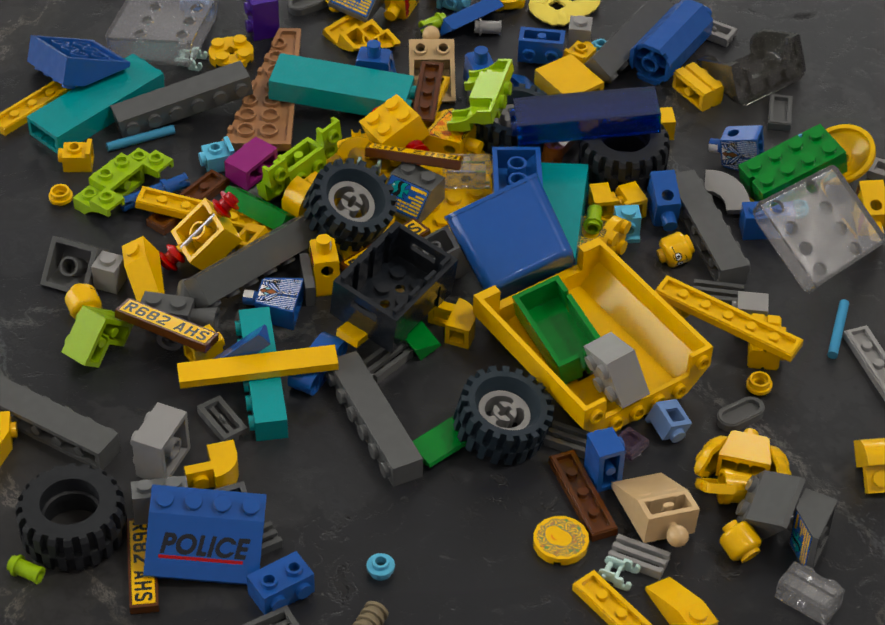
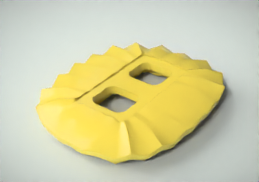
(543, 11)

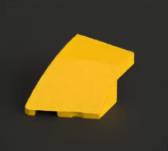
(353, 33)

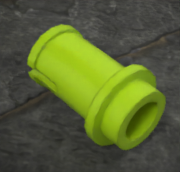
(435, 21)
(593, 222)
(19, 566)

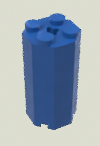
(671, 41)

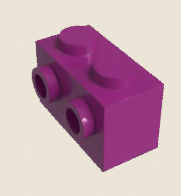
(246, 164)

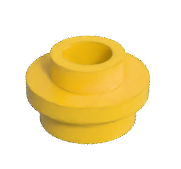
(60, 195)
(759, 383)

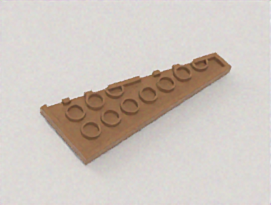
(262, 116)

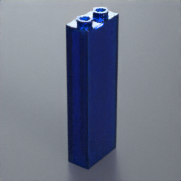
(585, 115)

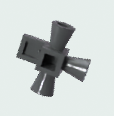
(183, 307)

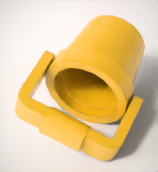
(728, 486)

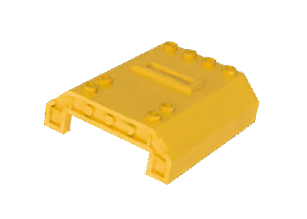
(614, 302)

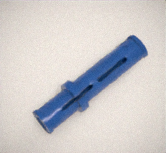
(170, 185)

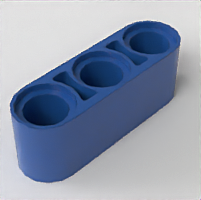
(312, 382)

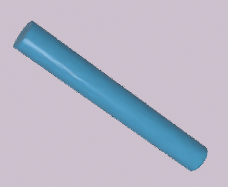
(140, 138)
(838, 329)

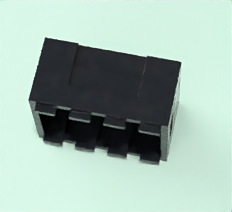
(391, 265)

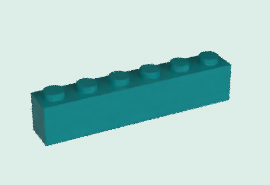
(266, 394)

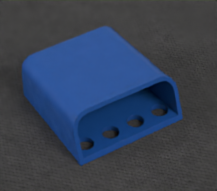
(512, 237)

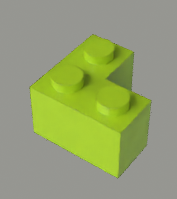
(93, 334)

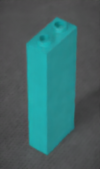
(336, 85)
(88, 108)
(567, 192)

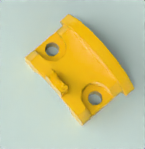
(350, 143)

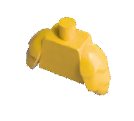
(742, 453)

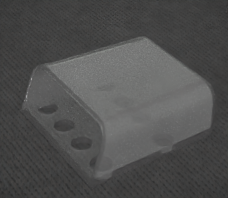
(162, 30)
(818, 227)

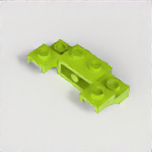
(487, 98)
(300, 160)
(119, 179)

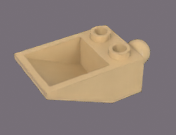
(433, 50)
(658, 508)

